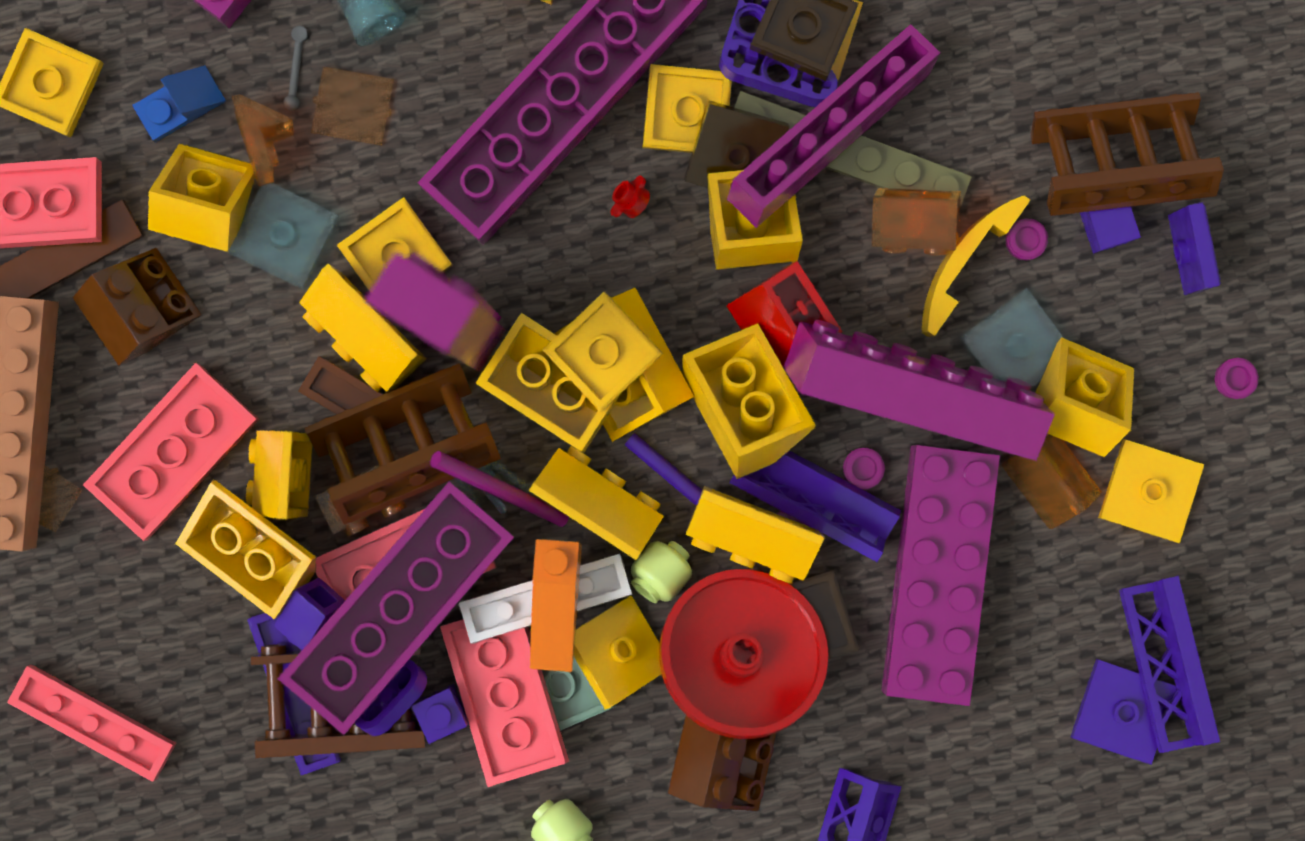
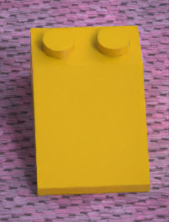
(280, 474)

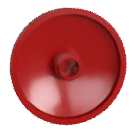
(743, 654)

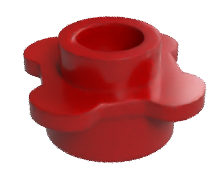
(630, 198)

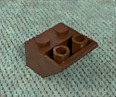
(135, 305)
(720, 769)

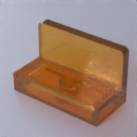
(1053, 483)

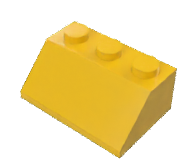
(359, 330)
(538, 388)
(655, 390)
(746, 399)
(598, 501)
(753, 535)
(246, 550)

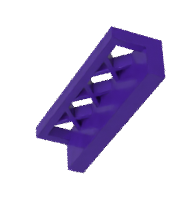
(823, 503)
(1184, 662)
(872, 812)

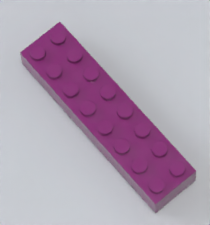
(552, 108)
(437, 308)

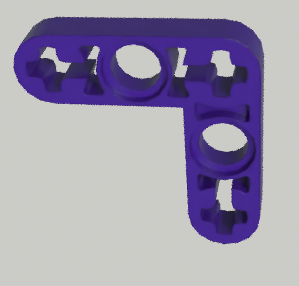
(739, 42)

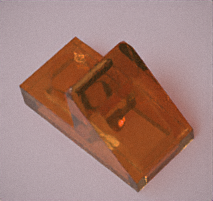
(259, 130)

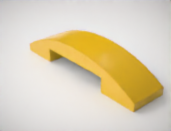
(938, 302)

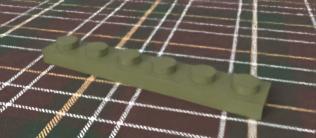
(870, 159)

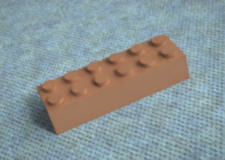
(25, 396)

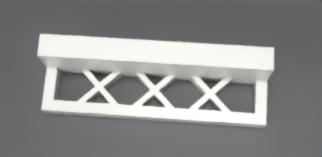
(512, 607)

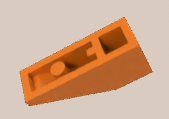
(554, 604)

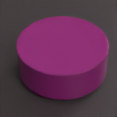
(1026, 239)
(1236, 378)
(863, 468)

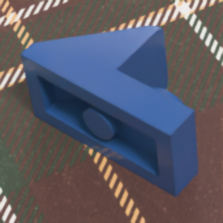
(179, 102)

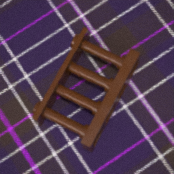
(1126, 186)
(410, 474)
(320, 735)

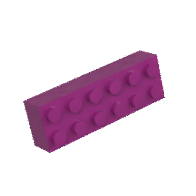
(918, 389)
(940, 575)
(395, 608)

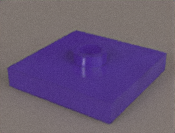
(1194, 249)
(1117, 713)

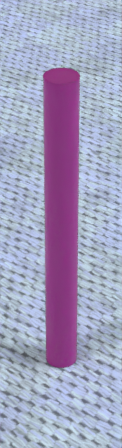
(498, 488)

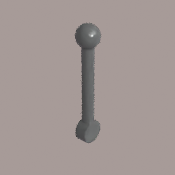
(299, 35)

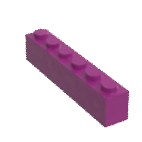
(832, 126)

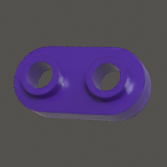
(393, 700)

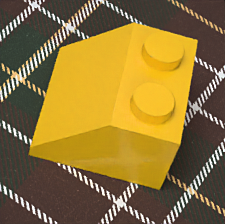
(200, 197)
(738, 241)
(1088, 397)

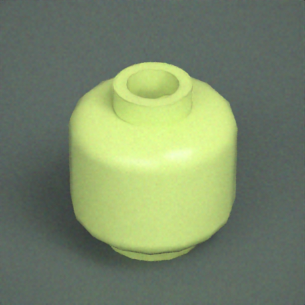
(661, 571)
(561, 822)

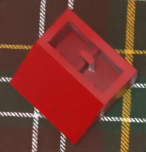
(779, 307)

